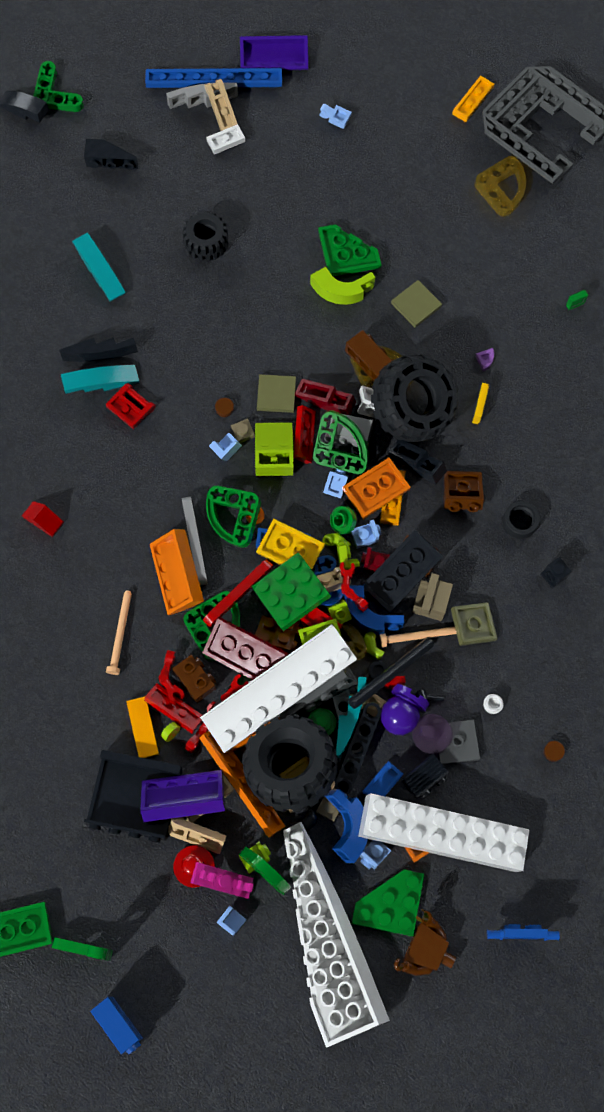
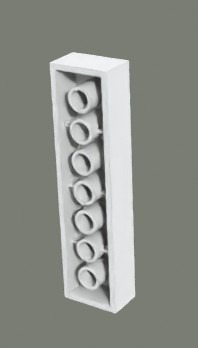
(444, 832)

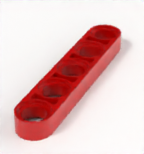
(238, 592)

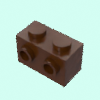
(194, 678)

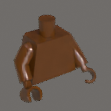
(426, 948)

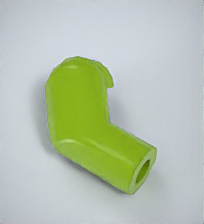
(331, 539)
(370, 642)

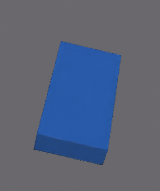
(384, 780)

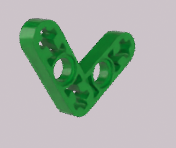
(51, 95)
(83, 949)

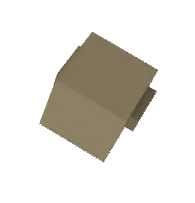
(432, 598)

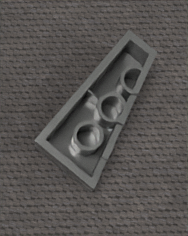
(325, 692)

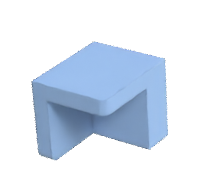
(226, 447)
(231, 921)

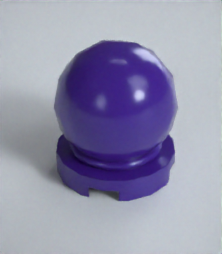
(401, 712)

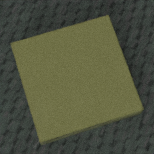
(416, 303)
(276, 393)
(473, 623)

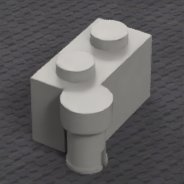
(344, 436)

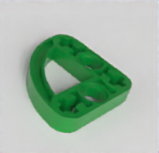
(327, 448)
(241, 504)
(200, 625)
(265, 870)

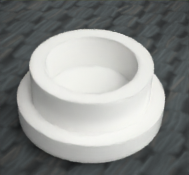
(493, 704)

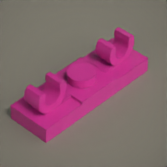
(222, 880)

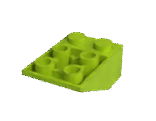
(273, 449)

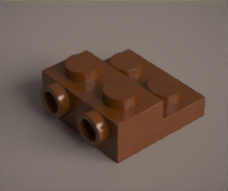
(463, 491)
(272, 633)

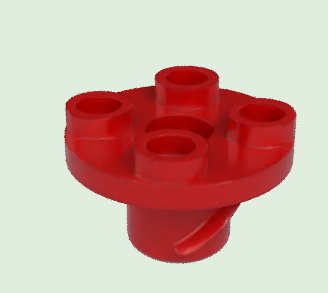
(185, 863)

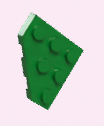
(346, 252)
(392, 904)

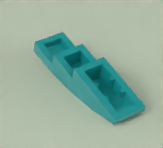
(98, 267)
(100, 377)
(348, 723)

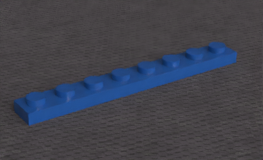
(189, 77)

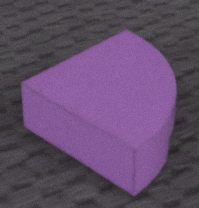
(485, 358)

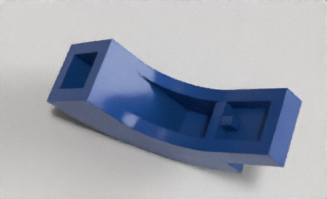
(369, 620)
(350, 845)

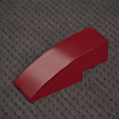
(325, 397)

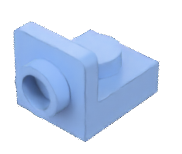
(335, 482)
(366, 534)
(374, 854)

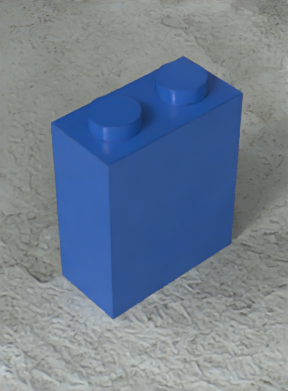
(117, 1025)

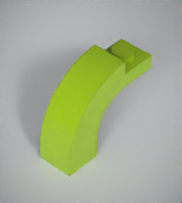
(338, 291)

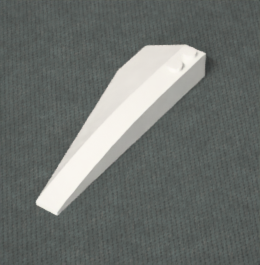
(338, 974)

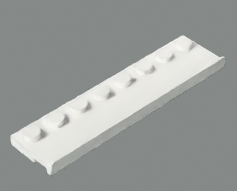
(278, 688)

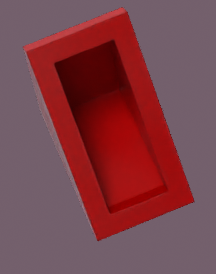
(43, 518)

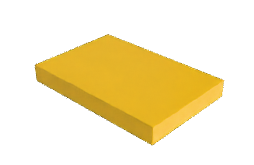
(284, 542)

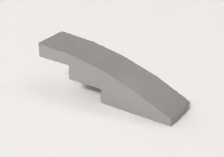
(197, 95)

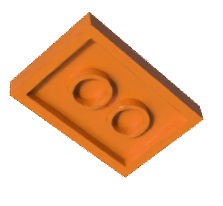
(376, 488)

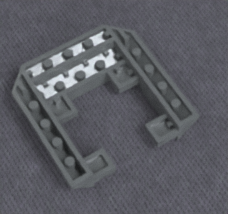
(523, 98)

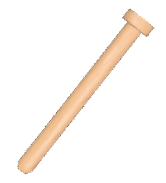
(384, 640)
(113, 668)

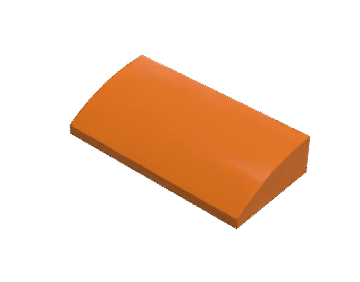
(176, 571)

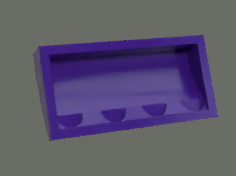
(274, 52)
(182, 796)

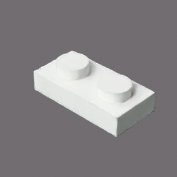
(225, 139)

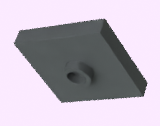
(463, 745)

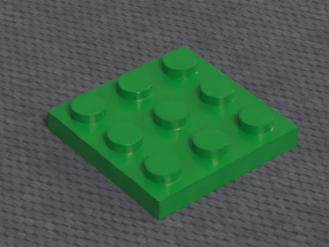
(291, 591)

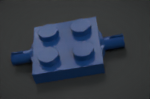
(514, 931)

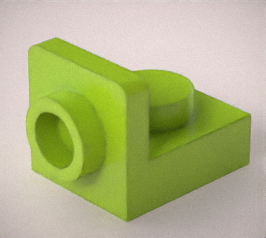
(343, 555)
(339, 611)
(261, 850)

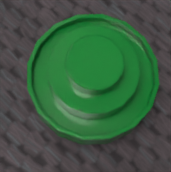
(343, 520)
(325, 719)

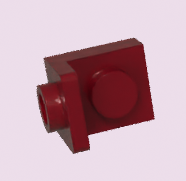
(373, 560)

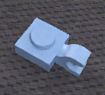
(337, 116)

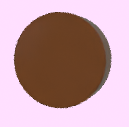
(224, 407)
(554, 751)

